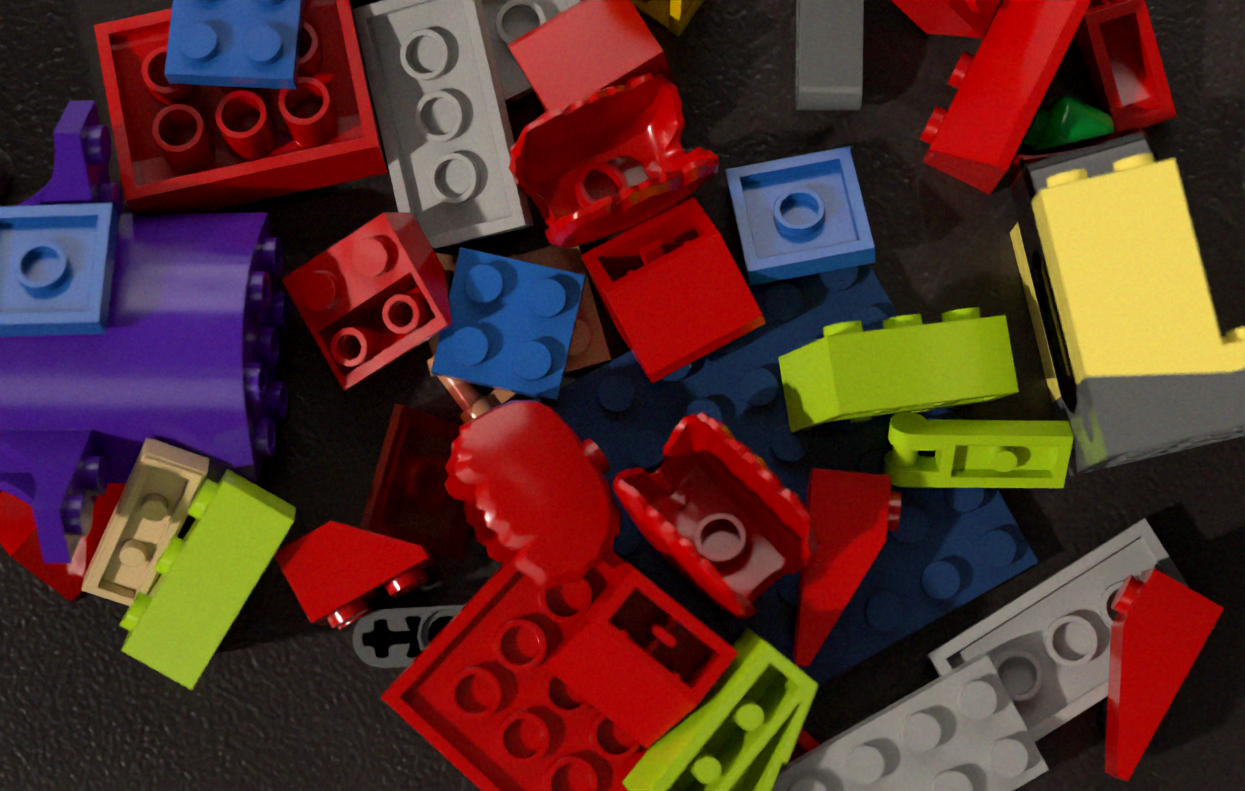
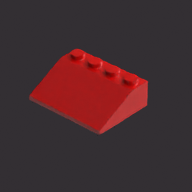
(238, 145)

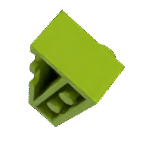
(898, 368)
(206, 577)
(735, 731)

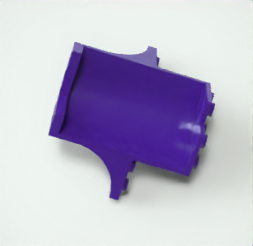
(179, 361)

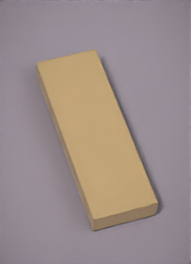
(144, 521)

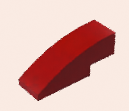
(1125, 63)

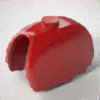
(609, 160)
(534, 492)
(719, 515)

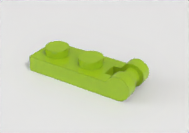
(977, 453)

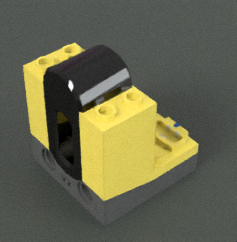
(1122, 303)

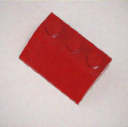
(1000, 89)

